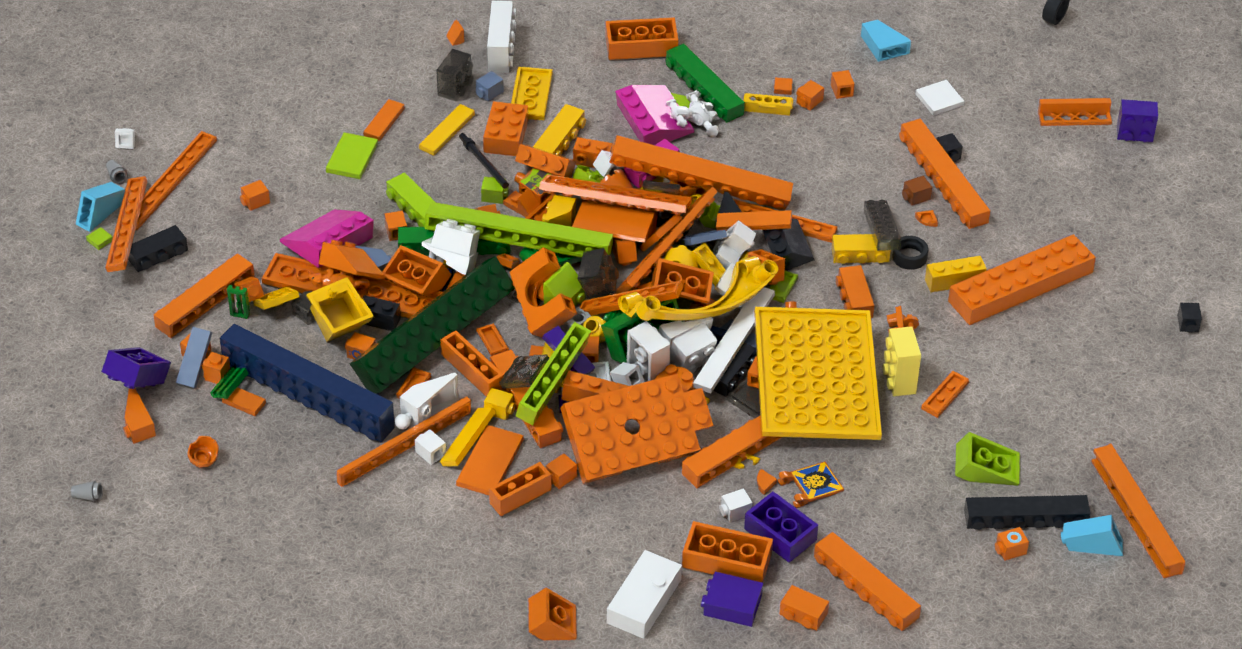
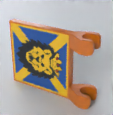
(813, 481)

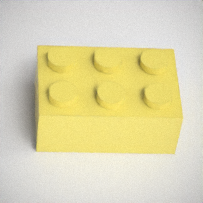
(902, 361)

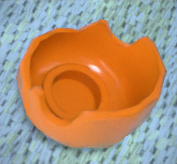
(203, 451)

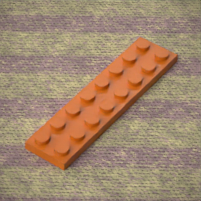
(619, 194)
(667, 241)

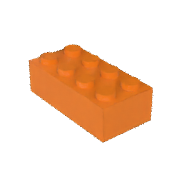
(640, 38)
(727, 552)

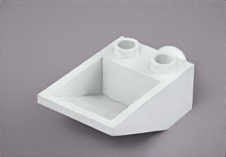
(426, 400)

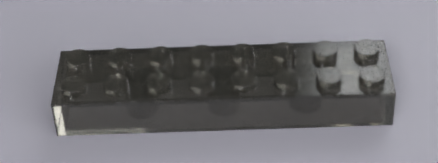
(882, 225)

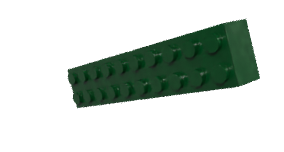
(422, 331)

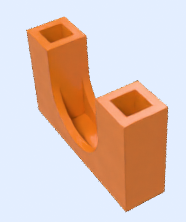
(526, 280)

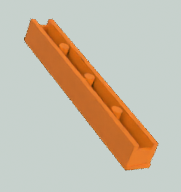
(1138, 511)

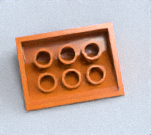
(621, 221)

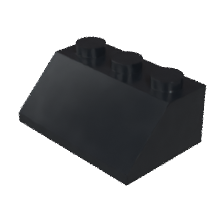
(789, 244)

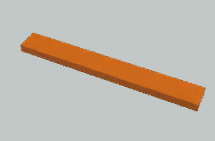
(174, 175)
(126, 224)
(402, 442)

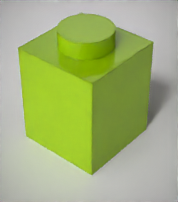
(492, 191)

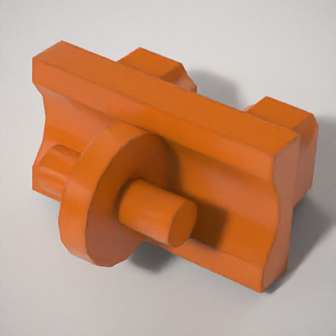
(900, 320)

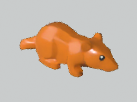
(323, 280)

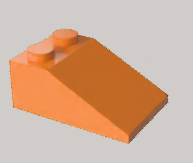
(348, 259)

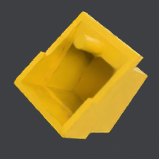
(338, 309)

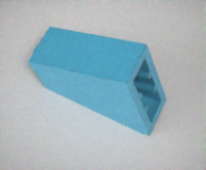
(884, 41)
(98, 204)
(1093, 535)

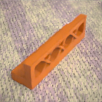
(1074, 109)

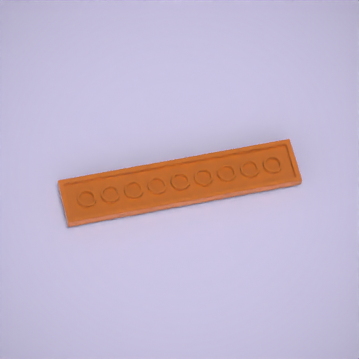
(294, 273)

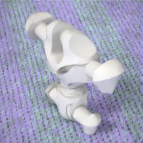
(698, 113)

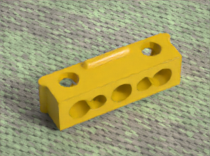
(768, 104)

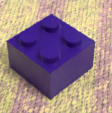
(1137, 120)

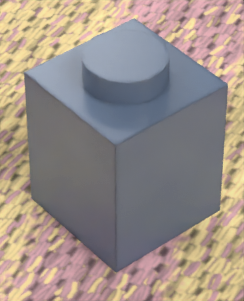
(489, 86)

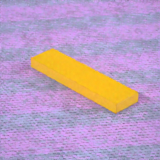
(446, 129)
(467, 436)

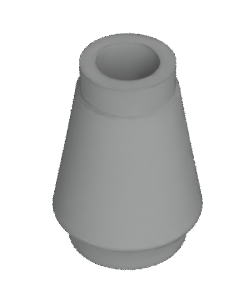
(116, 172)
(88, 491)

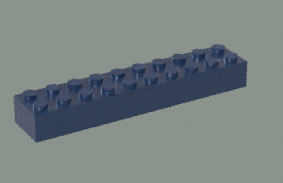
(309, 383)

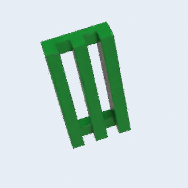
(245, 301)
(229, 383)

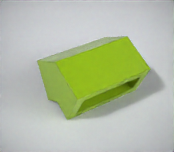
(709, 216)

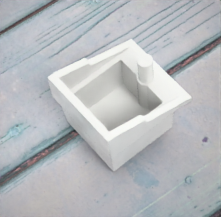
(455, 245)
(690, 342)

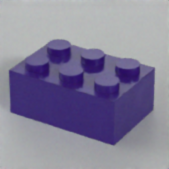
(135, 367)
(783, 523)

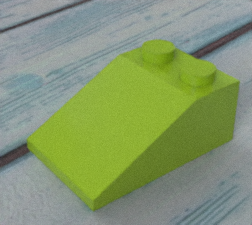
(986, 461)

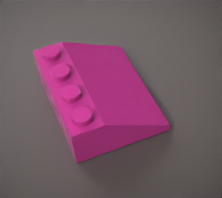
(648, 114)
(335, 225)

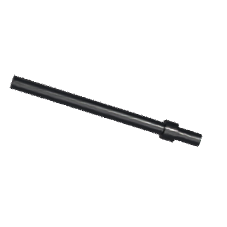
(469, 144)

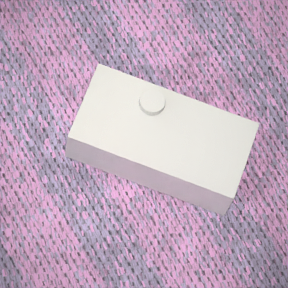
(644, 594)

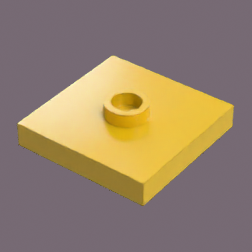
(276, 298)

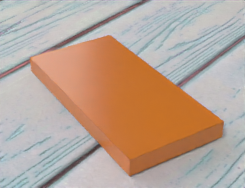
(489, 459)

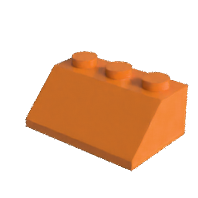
(416, 271)
(696, 281)

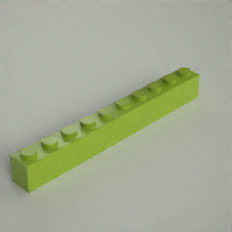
(520, 230)

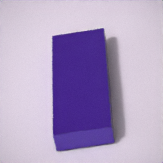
(554, 338)

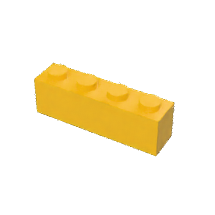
(562, 130)

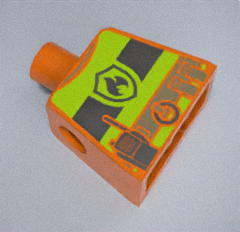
(532, 181)

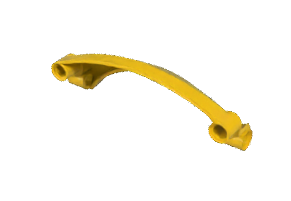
(747, 281)

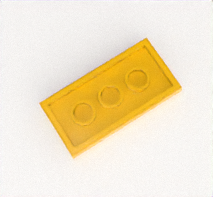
(532, 89)

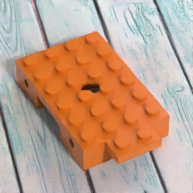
(665, 422)

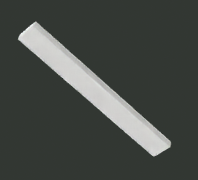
(731, 342)

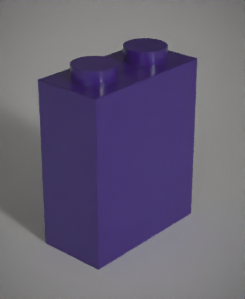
(732, 599)

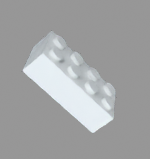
(501, 36)

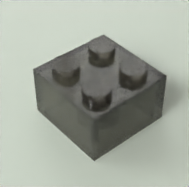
(454, 75)
(597, 274)

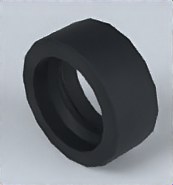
(1055, 10)
(907, 262)

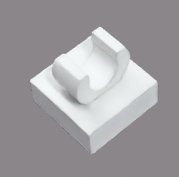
(124, 138)

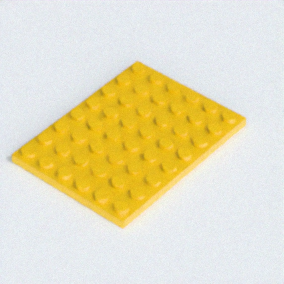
(817, 373)

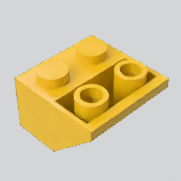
(561, 211)

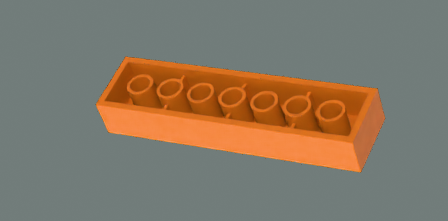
(1021, 279)

